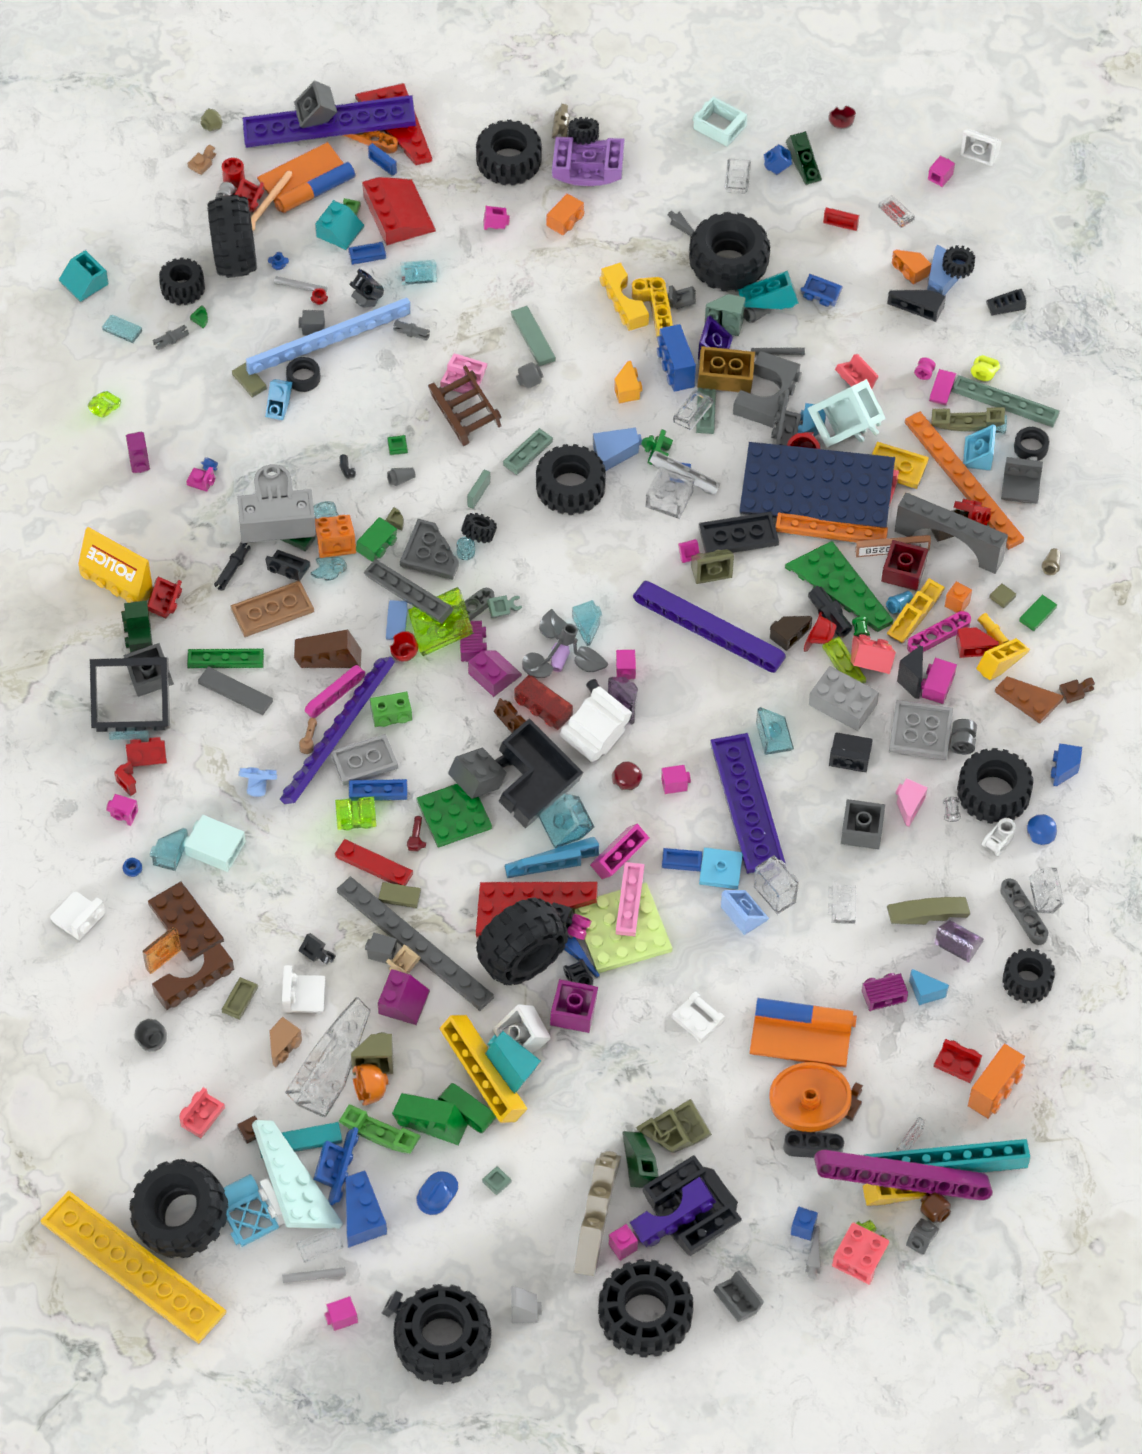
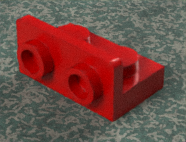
(958, 1060)

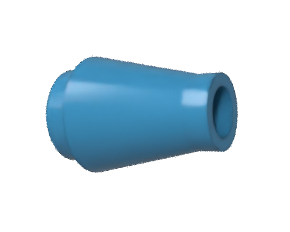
(896, 603)

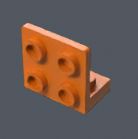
(335, 536)

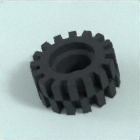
(583, 130)
(958, 254)
(478, 527)

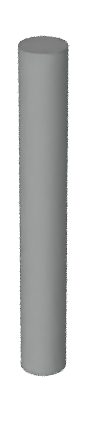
(298, 284)
(319, 1274)

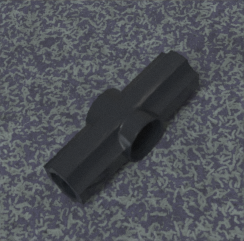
(830, 610)

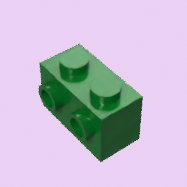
(376, 540)

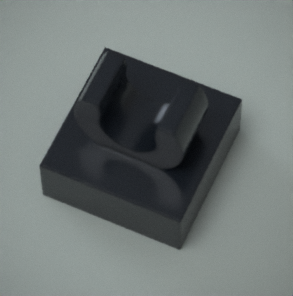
(393, 1304)

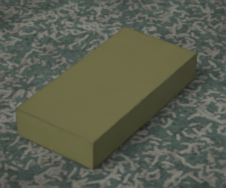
(251, 383)
(399, 895)
(239, 998)

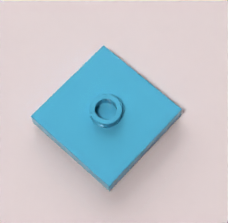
(720, 868)

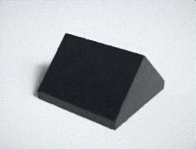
(911, 672)

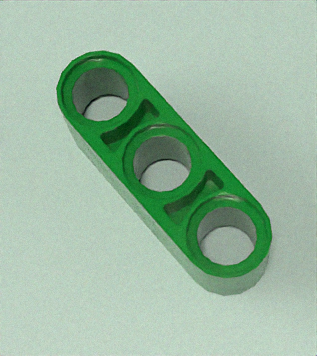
(474, 1112)

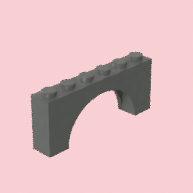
(984, 541)

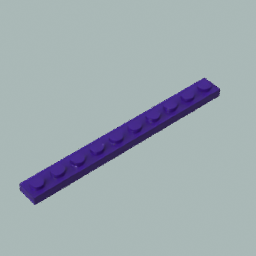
(337, 730)

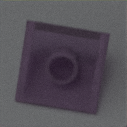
(958, 940)

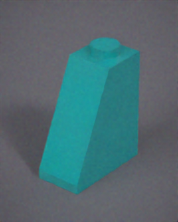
(511, 1060)

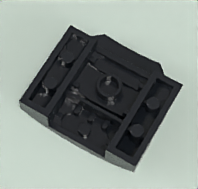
(666, 1196)

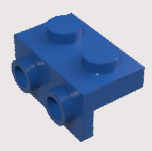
(821, 290)

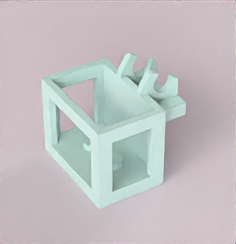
(848, 414)

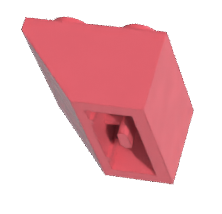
(872, 654)

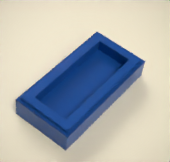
(382, 159)
(367, 253)
(682, 859)

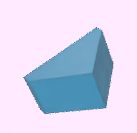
(927, 988)

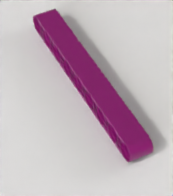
(902, 1175)

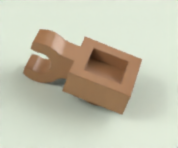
(202, 162)

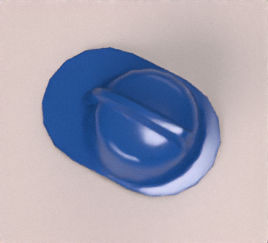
(437, 1193)

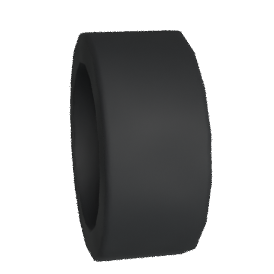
(303, 363)
(1031, 433)

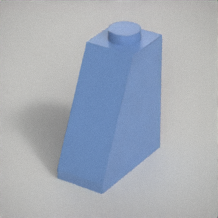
(938, 279)
(616, 445)

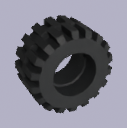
(177, 271)
(1025, 989)

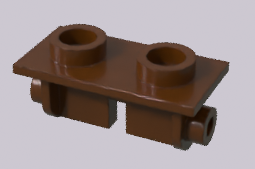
(507, 714)

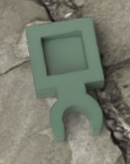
(501, 606)

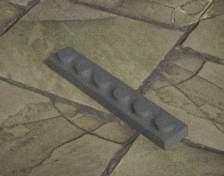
(408, 591)

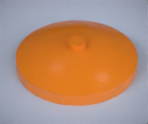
(810, 1096)

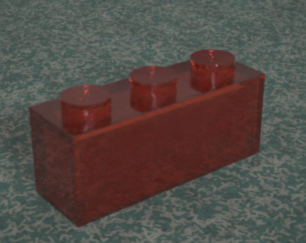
(543, 702)

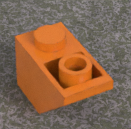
(911, 265)

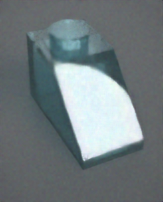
(587, 620)
(169, 850)

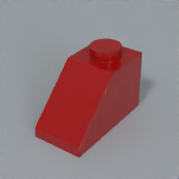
(973, 642)

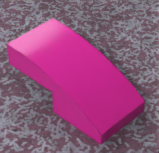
(942, 387)

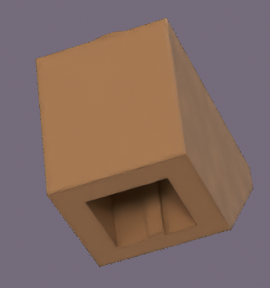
(283, 1039)

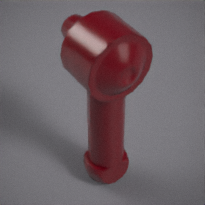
(414, 842)

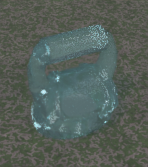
(325, 509)

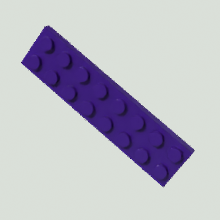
(746, 800)

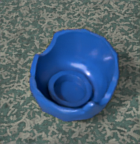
(1042, 829)

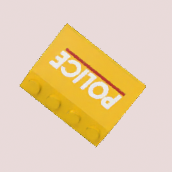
(114, 567)

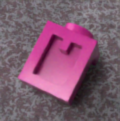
(201, 479)

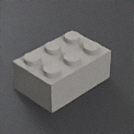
(843, 698)

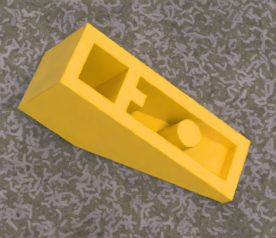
(1001, 658)
(883, 1195)

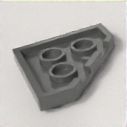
(429, 551)

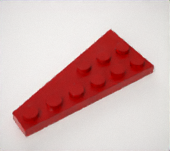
(409, 138)
(499, 895)

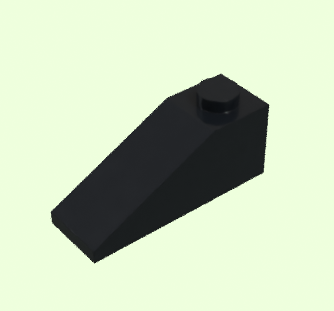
(919, 302)

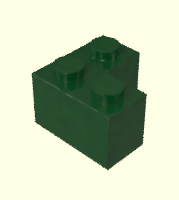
(137, 625)

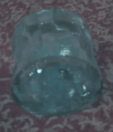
(468, 546)

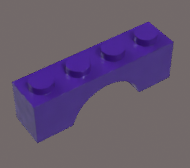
(695, 1200)

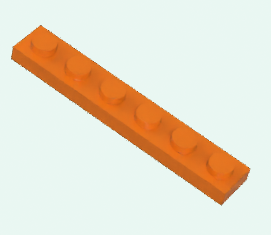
(827, 529)

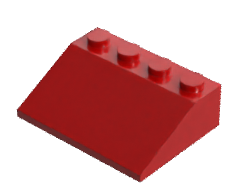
(396, 209)

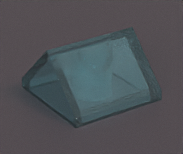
(418, 272)
(773, 732)

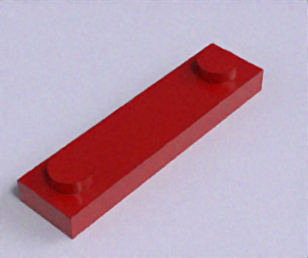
(373, 863)

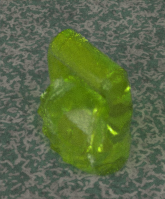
(101, 407)

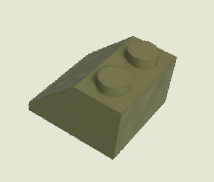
(712, 566)
(375, 1050)

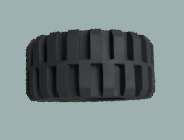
(508, 168)
(570, 460)
(999, 765)

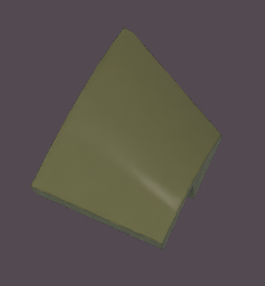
(677, 1127)

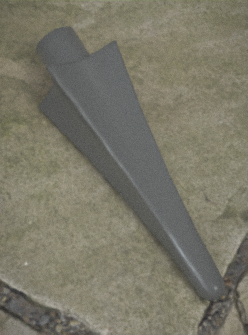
(680, 222)

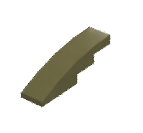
(928, 909)

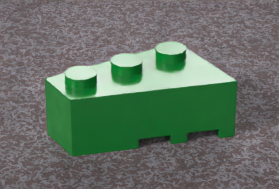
(430, 1117)

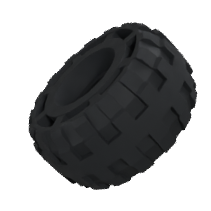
(732, 233)
(232, 236)
(522, 941)
(164, 1186)
(445, 1362)

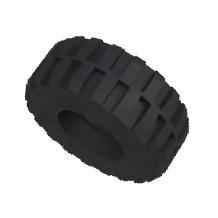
(641, 1336)

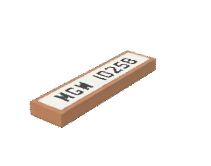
(882, 546)

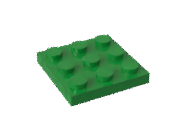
(453, 815)

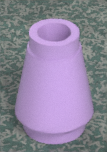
(559, 657)

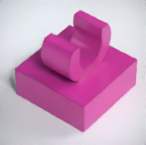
(688, 549)

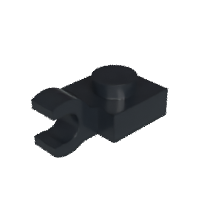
(313, 949)

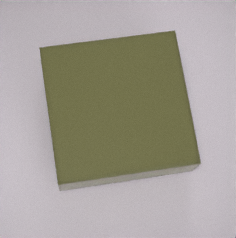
(1002, 595)

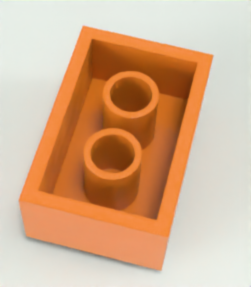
(997, 1081)

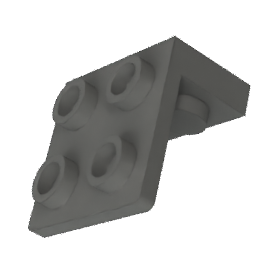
(1021, 480)

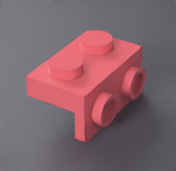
(857, 371)
(200, 1113)

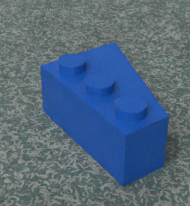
(362, 1211)

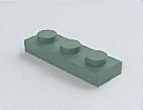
(527, 451)

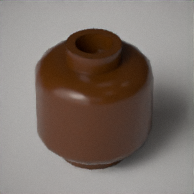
(935, 1207)

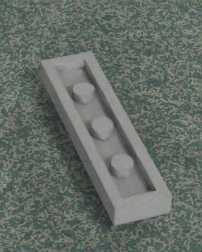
(707, 484)

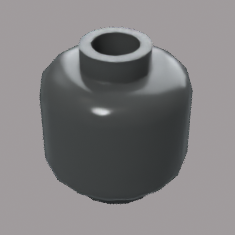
(529, 375)

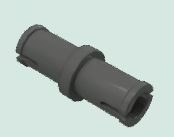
(411, 330)
(170, 337)

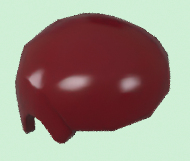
(842, 118)
(627, 775)

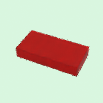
(841, 219)

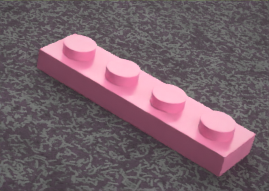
(630, 899)

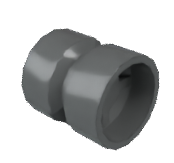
(963, 736)

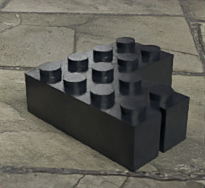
(545, 773)

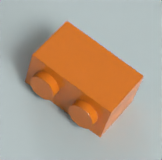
(565, 214)

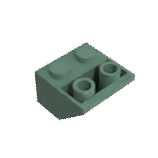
(727, 312)

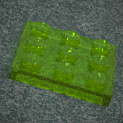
(434, 635)

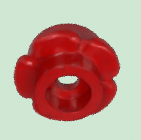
(319, 296)

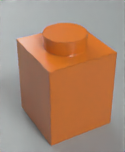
(958, 597)

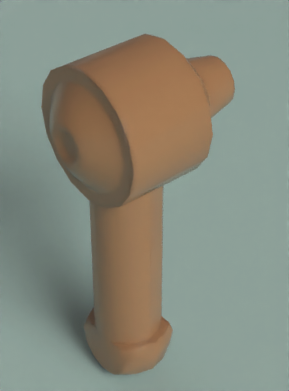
(306, 744)

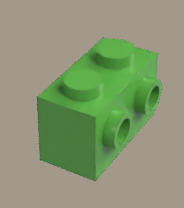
(391, 709)

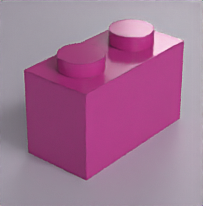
(938, 681)

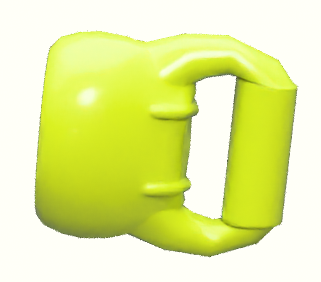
(984, 369)

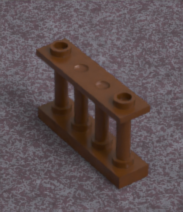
(455, 419)

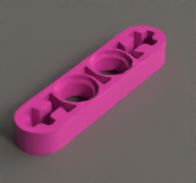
(937, 630)
(334, 691)

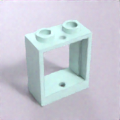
(714, 105)

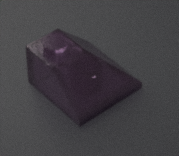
(625, 693)

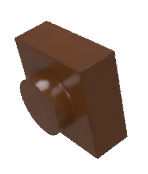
(246, 1129)

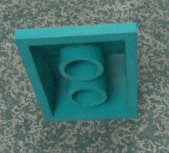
(770, 293)

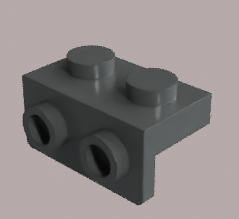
(739, 1297)

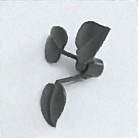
(555, 627)

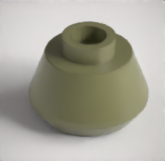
(211, 120)

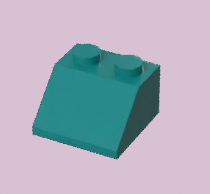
(338, 225)

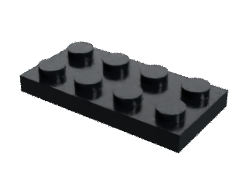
(739, 533)

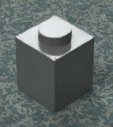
(312, 321)
(381, 947)

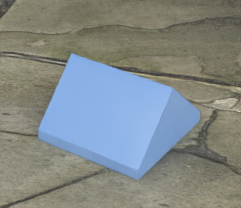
(742, 910)

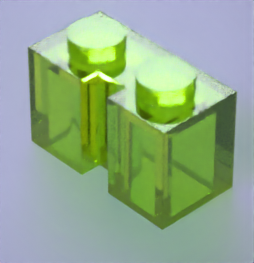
(355, 813)

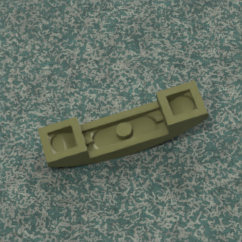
(968, 421)

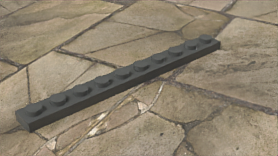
(406, 935)

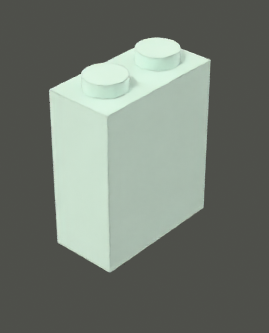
(214, 843)

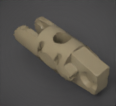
(561, 121)

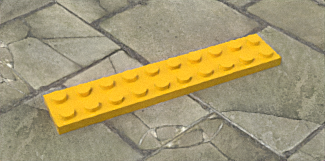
(133, 1267)

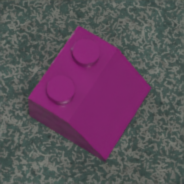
(492, 671)
(402, 997)
(574, 1006)

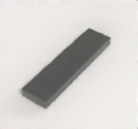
(235, 690)

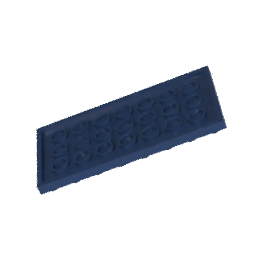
(817, 484)

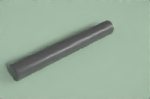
(780, 351)

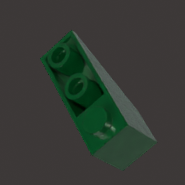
(803, 157)
(640, 1159)

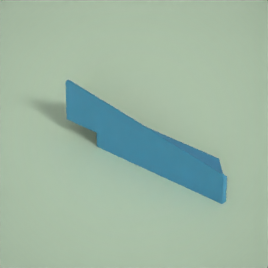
(554, 859)

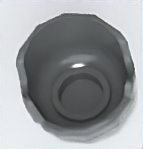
(150, 1035)

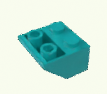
(84, 276)

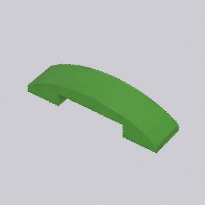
(379, 1132)

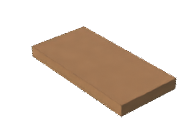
(272, 608)

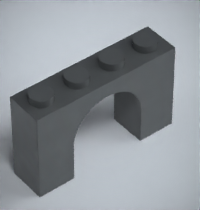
(763, 409)

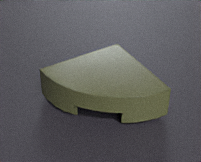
(395, 519)

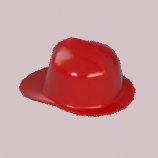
(821, 632)

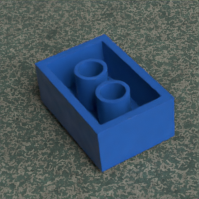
(676, 358)

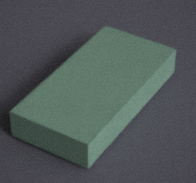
(478, 489)

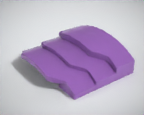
(588, 163)

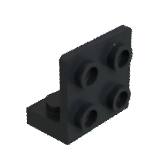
(850, 752)

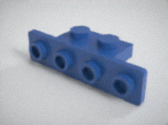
(334, 1164)

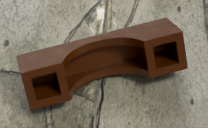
(173, 990)

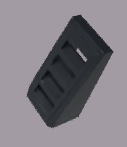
(1008, 307)

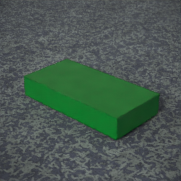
(1038, 612)

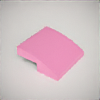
(455, 371)

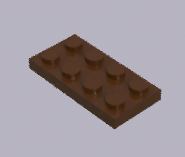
(180, 910)

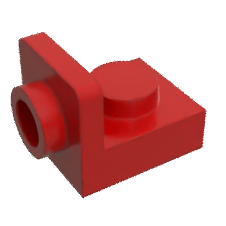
(125, 779)

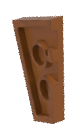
(1029, 698)

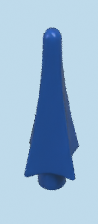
(574, 949)

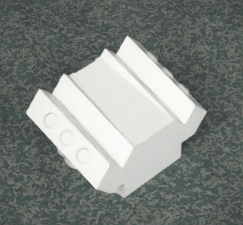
(596, 725)

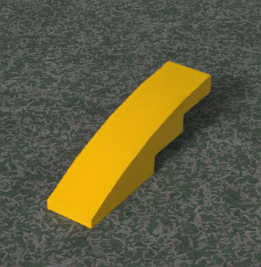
(915, 611)

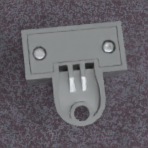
(275, 509)

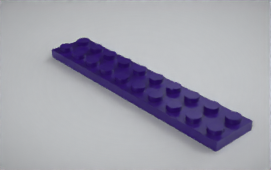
(349, 119)

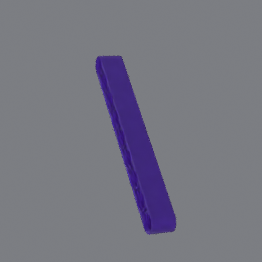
(709, 626)

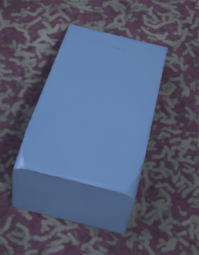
(396, 618)

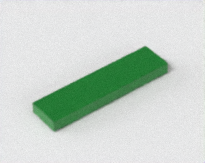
(225, 658)

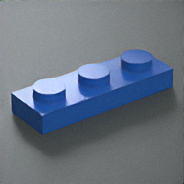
(379, 789)

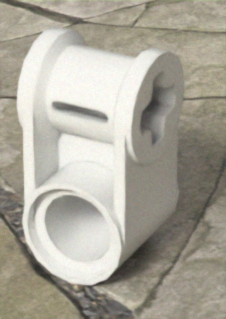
(999, 839)

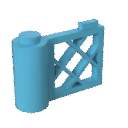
(240, 1194)

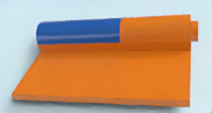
(311, 176)
(802, 1032)

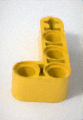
(655, 291)

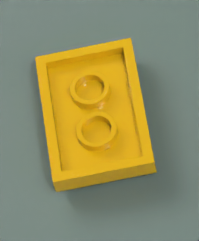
(909, 464)

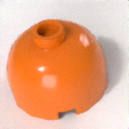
(369, 1083)

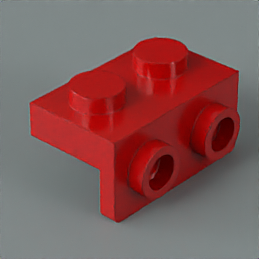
(251, 192)
(976, 510)
(163, 597)
(146, 753)

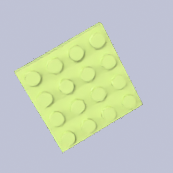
(613, 950)

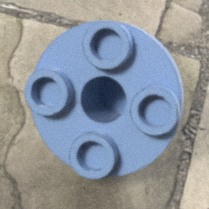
(257, 779)

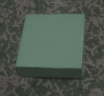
(496, 1180)

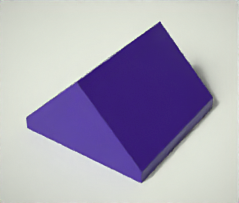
(714, 336)

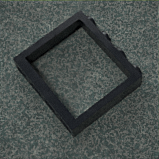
(139, 725)

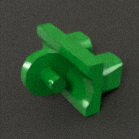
(659, 442)

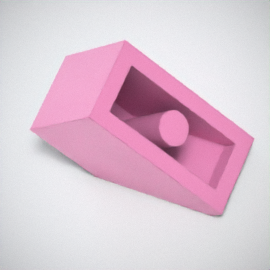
(909, 799)

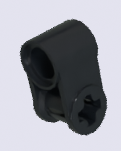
(365, 283)
(578, 973)

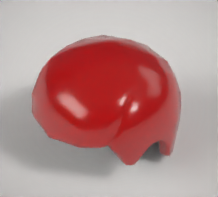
(404, 646)

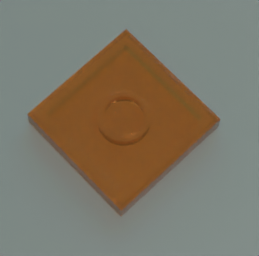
(161, 950)

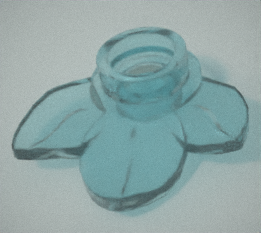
(329, 568)

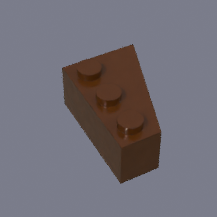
(328, 651)

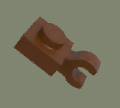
(1074, 691)
(855, 1103)

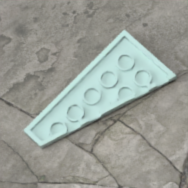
(294, 1188)

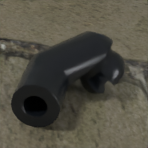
(344, 465)

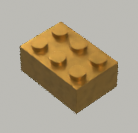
(725, 369)

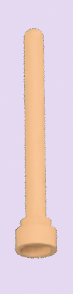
(270, 198)

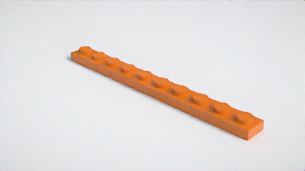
(961, 475)

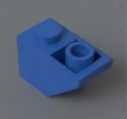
(1067, 763)

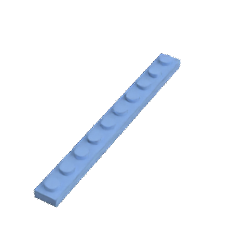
(328, 336)

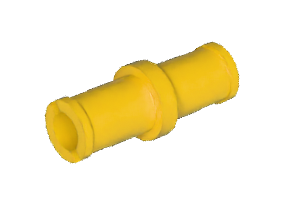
(992, 629)

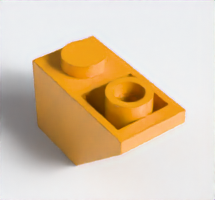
(626, 384)

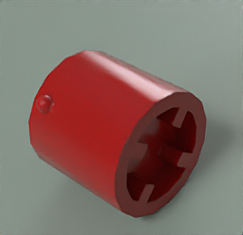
(233, 171)

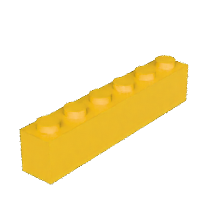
(471, 1053)

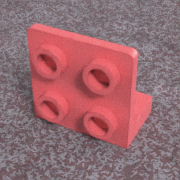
(860, 1253)

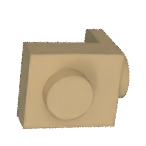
(404, 960)

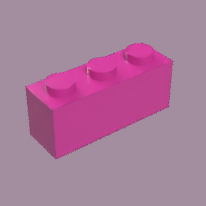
(619, 851)

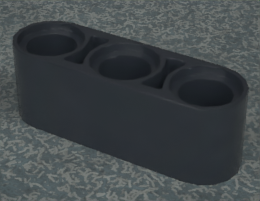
(803, 1140)

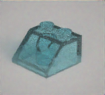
(566, 820)

